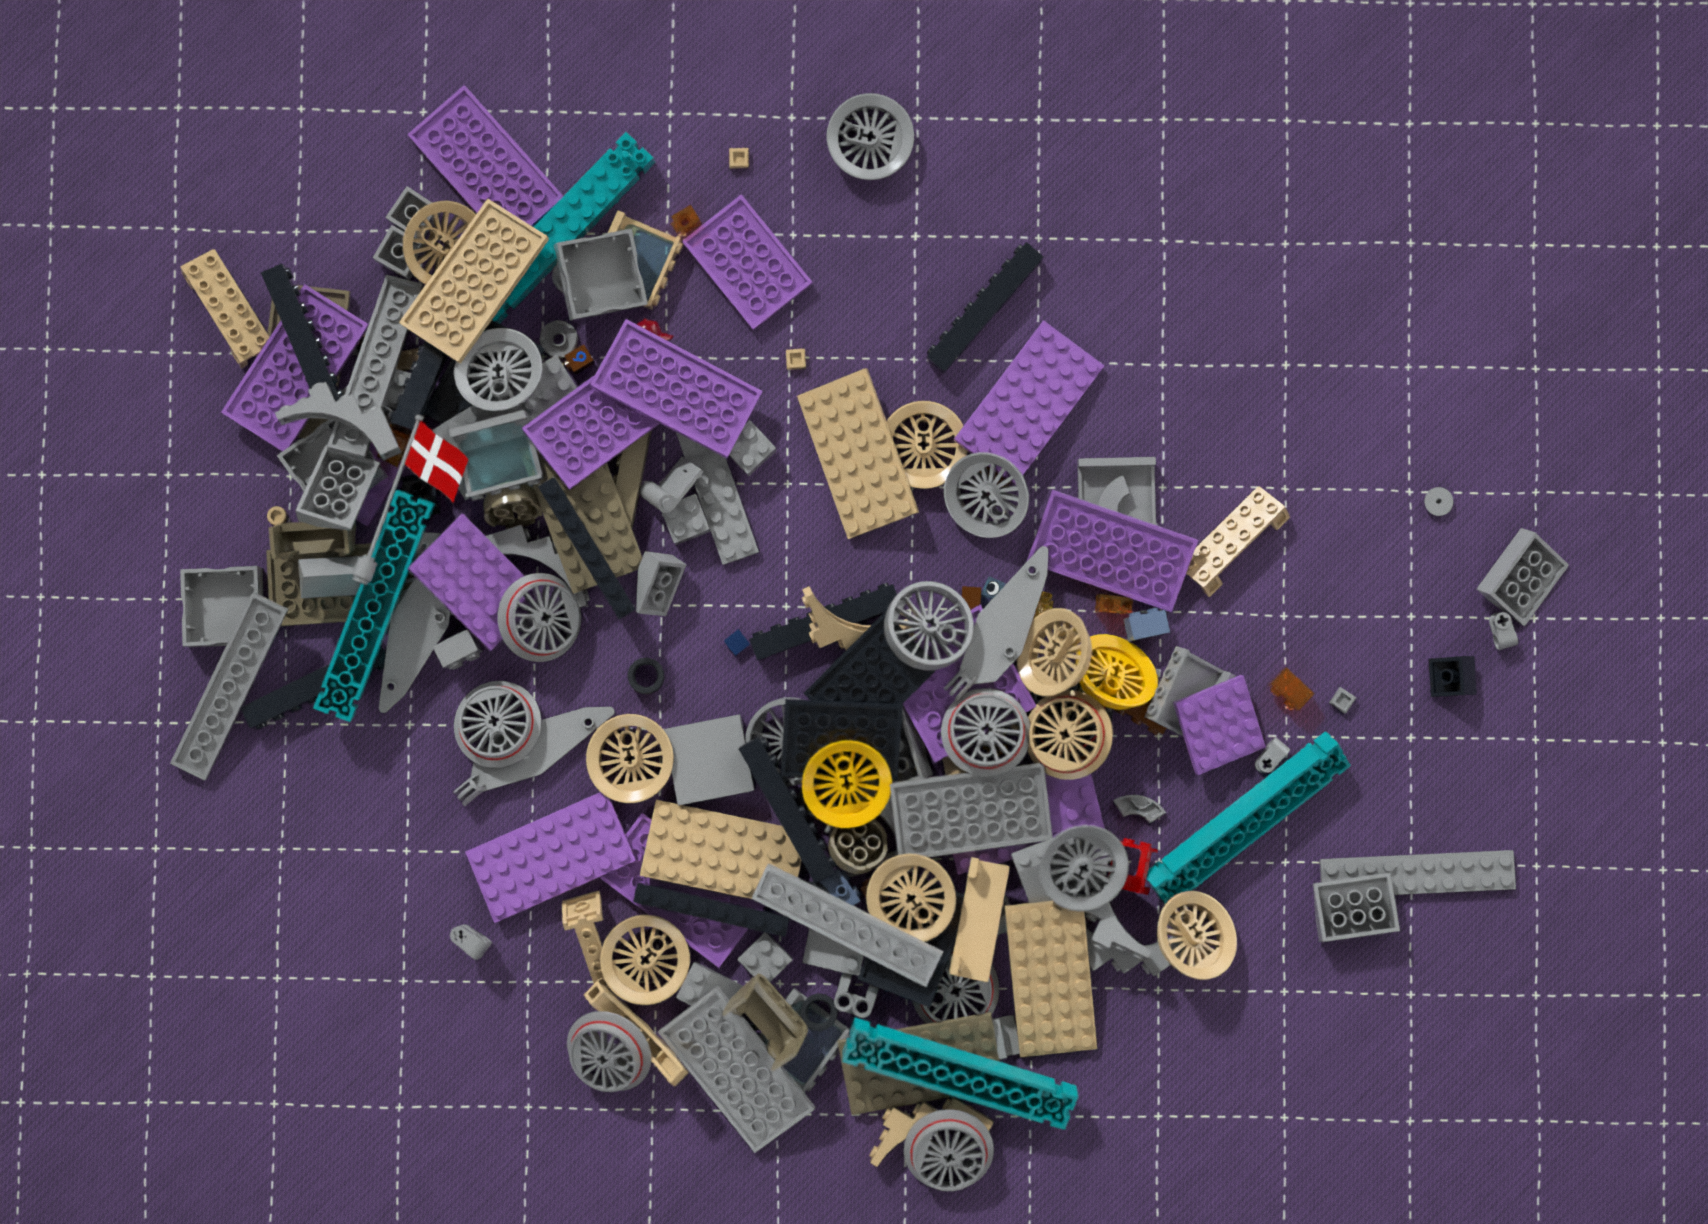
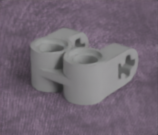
(474, 944)
(854, 999)

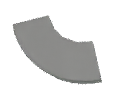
(1114, 494)
(1139, 806)

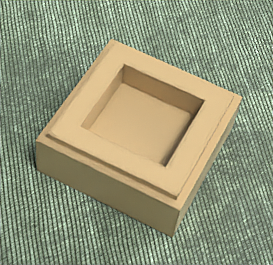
(739, 158)
(795, 359)

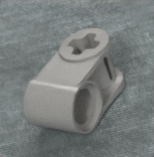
(1503, 633)
(1273, 753)

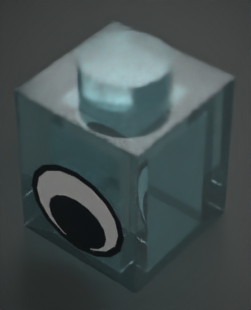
(992, 588)

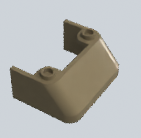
(303, 538)
(772, 1017)

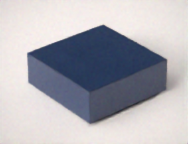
(737, 642)

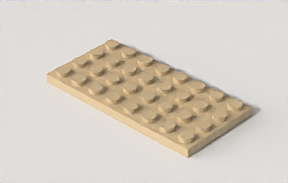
(474, 280)
(857, 453)
(714, 850)
(1050, 979)

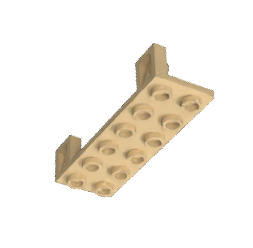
(226, 306)
(1233, 537)
(979, 920)

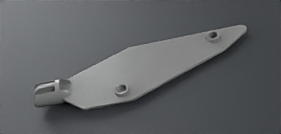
(1002, 627)
(412, 634)
(556, 739)

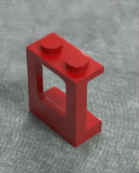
(1137, 882)

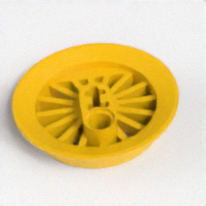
(1107, 667)
(850, 813)

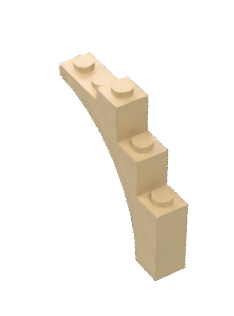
(829, 628)
(661, 1053)
(901, 1123)

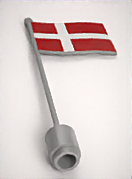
(433, 462)

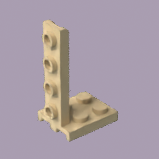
(581, 914)

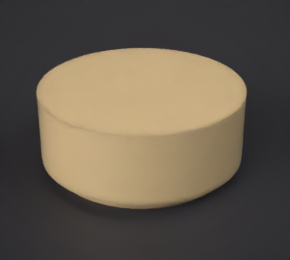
(277, 515)

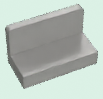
(1006, 1036)

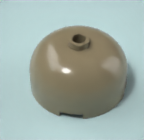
(501, 507)
(867, 843)

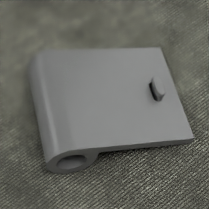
(673, 486)

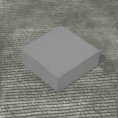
(1342, 700)

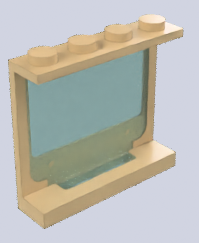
(654, 254)

